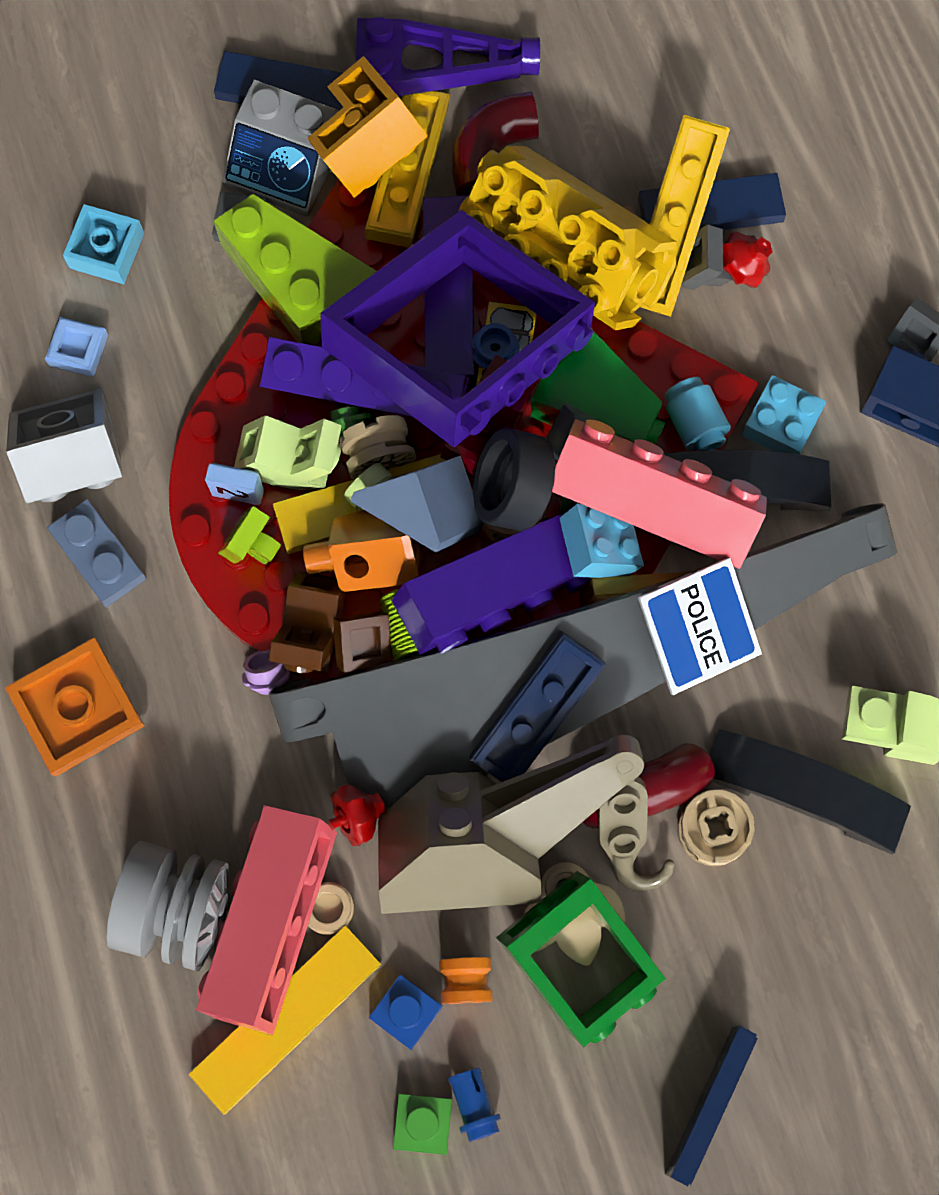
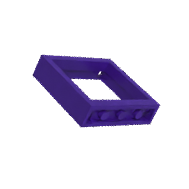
(415, 271)

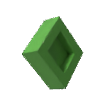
(422, 1124)

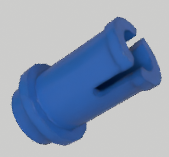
(474, 1105)

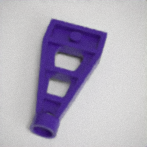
(384, 39)

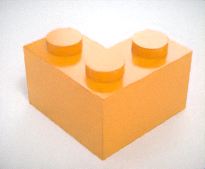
(368, 131)

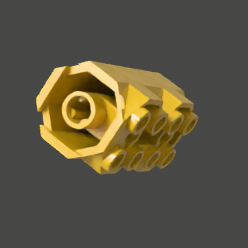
(573, 232)

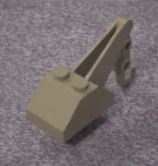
(479, 842)

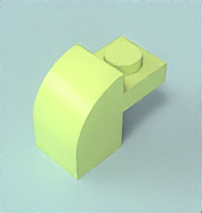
(288, 454)
(899, 722)

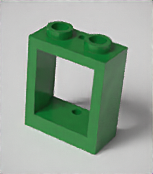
(548, 919)

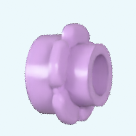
(263, 674)

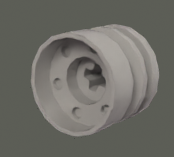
(158, 902)

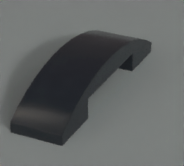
(782, 477)
(809, 788)

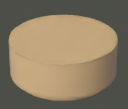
(332, 909)

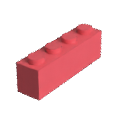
(659, 492)
(266, 920)

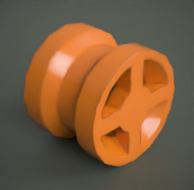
(466, 980)

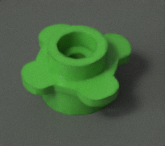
(348, 417)

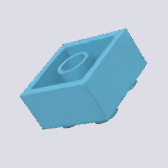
(103, 244)
(783, 417)
(599, 544)

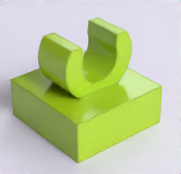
(249, 539)

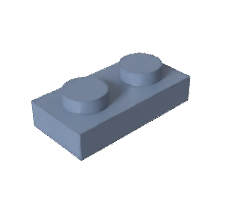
(96, 553)

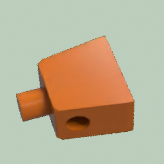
(365, 553)

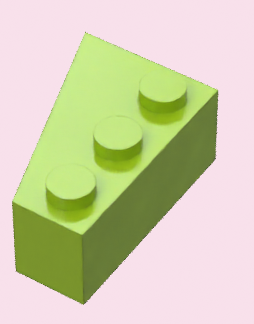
(288, 264)

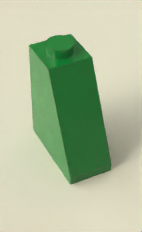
(603, 388)

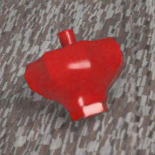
(746, 258)
(355, 813)

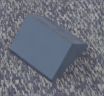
(426, 504)

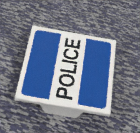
(699, 625)

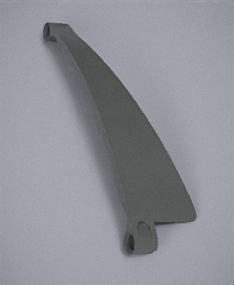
(436, 707)

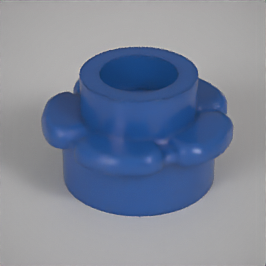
(494, 335)

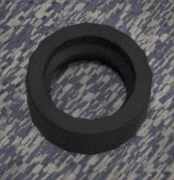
(514, 479)

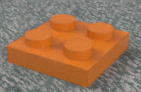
(74, 707)

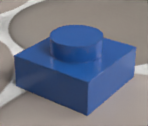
(405, 1012)

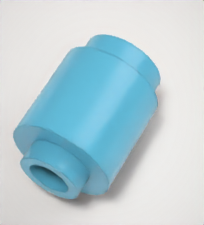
(696, 415)

